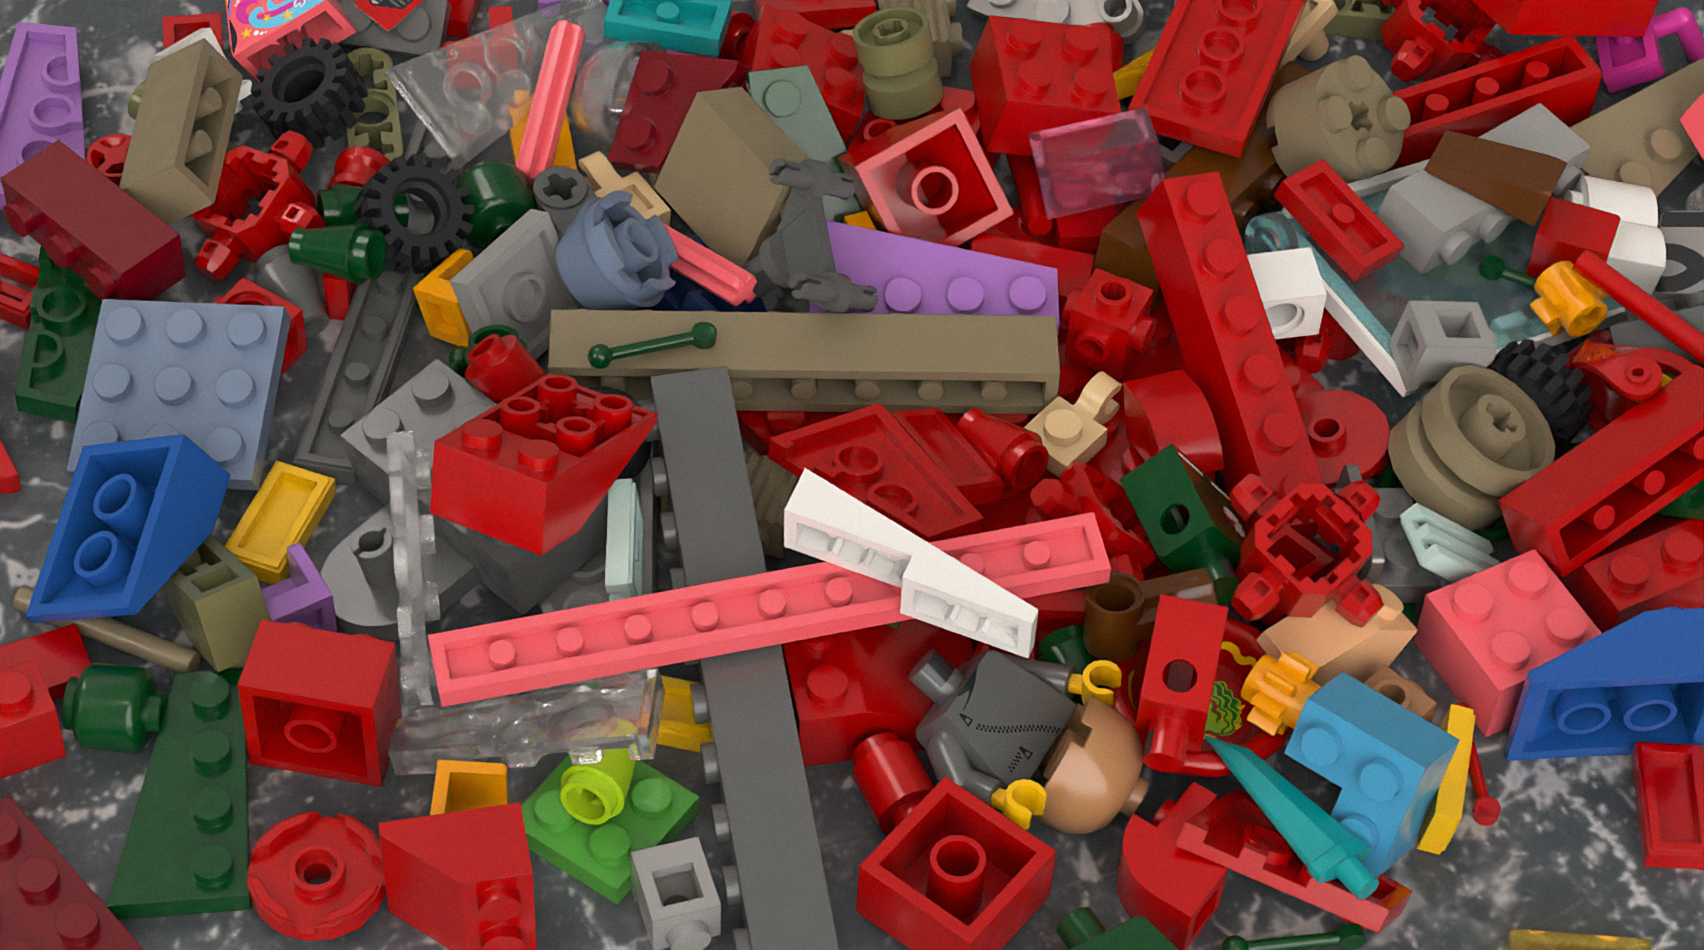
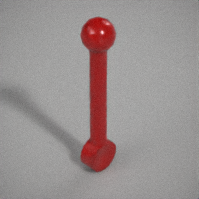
(1486, 808)

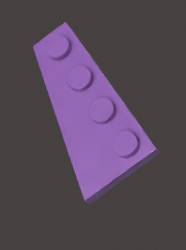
(40, 95)
(939, 278)

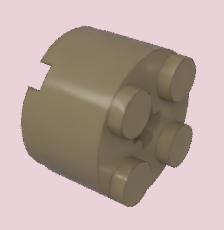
(1340, 117)

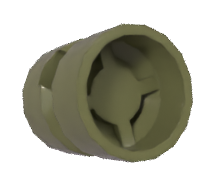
(898, 63)

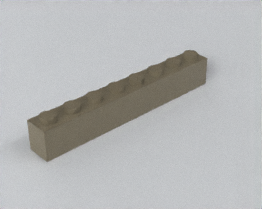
(828, 358)

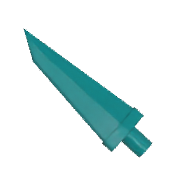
(1313, 834)

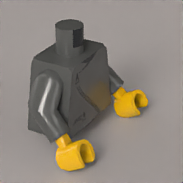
(999, 721)

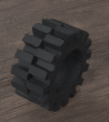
(299, 73)
(436, 191)
(1549, 385)

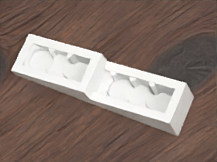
(933, 585)

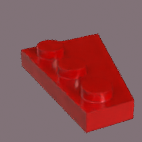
(881, 467)
(1244, 840)

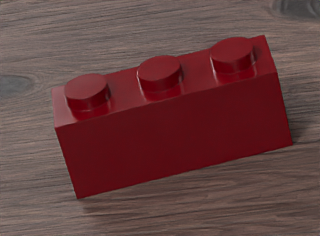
(92, 226)

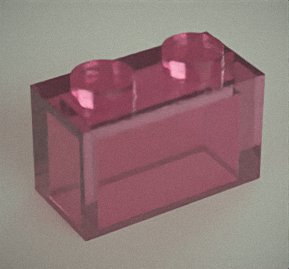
(1096, 162)

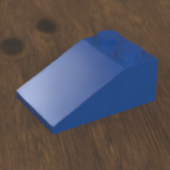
(127, 526)
(1616, 690)

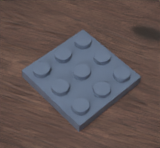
(187, 373)

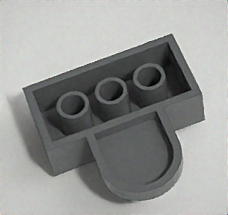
(363, 563)

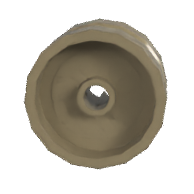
(1470, 445)

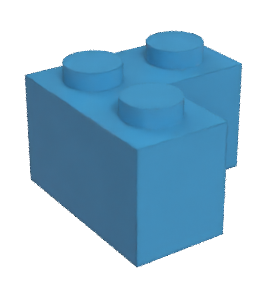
(1380, 759)

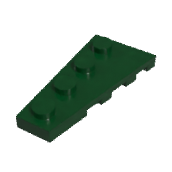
(57, 343)
(192, 814)

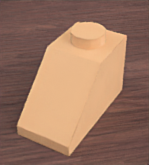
(1340, 646)

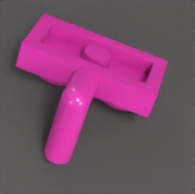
(1637, 60)

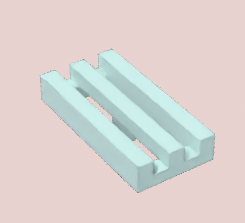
(624, 541)
(1453, 549)

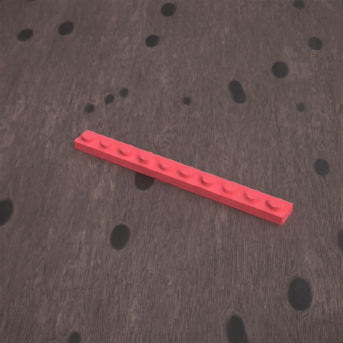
(741, 613)

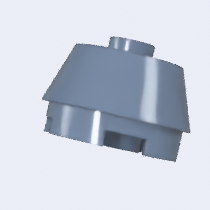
(615, 255)

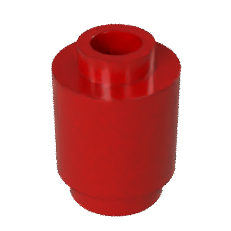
(501, 367)
(889, 778)

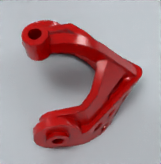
(1630, 371)

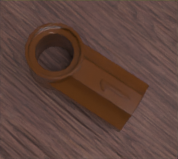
(1125, 609)

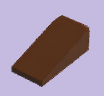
(1497, 173)

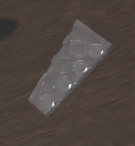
(488, 81)
(413, 538)
(521, 729)

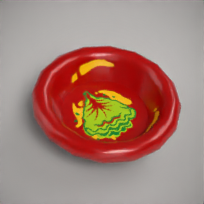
(1227, 709)

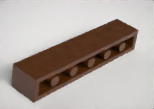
(1246, 180)

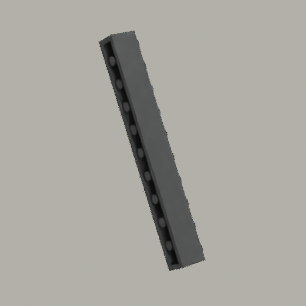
(744, 693)

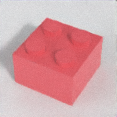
(1495, 630)

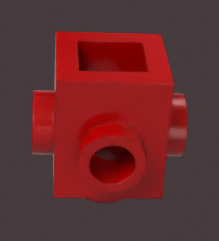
(1108, 323)

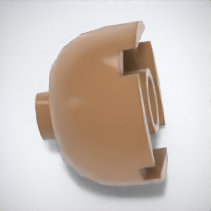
(1092, 770)

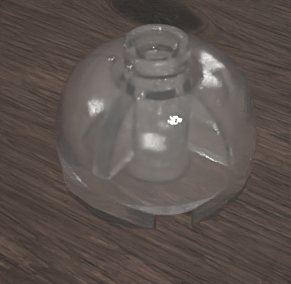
(602, 89)

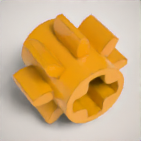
(1568, 301)
(1279, 690)

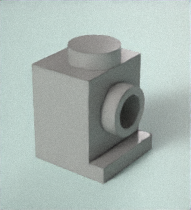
(1438, 337)
(676, 895)

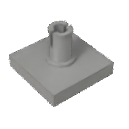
(516, 282)

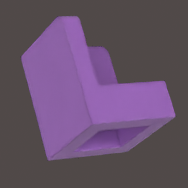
(301, 596)

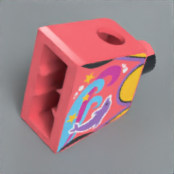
(267, 26)

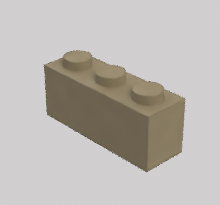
(182, 132)

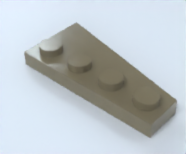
(1642, 134)

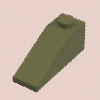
(217, 604)

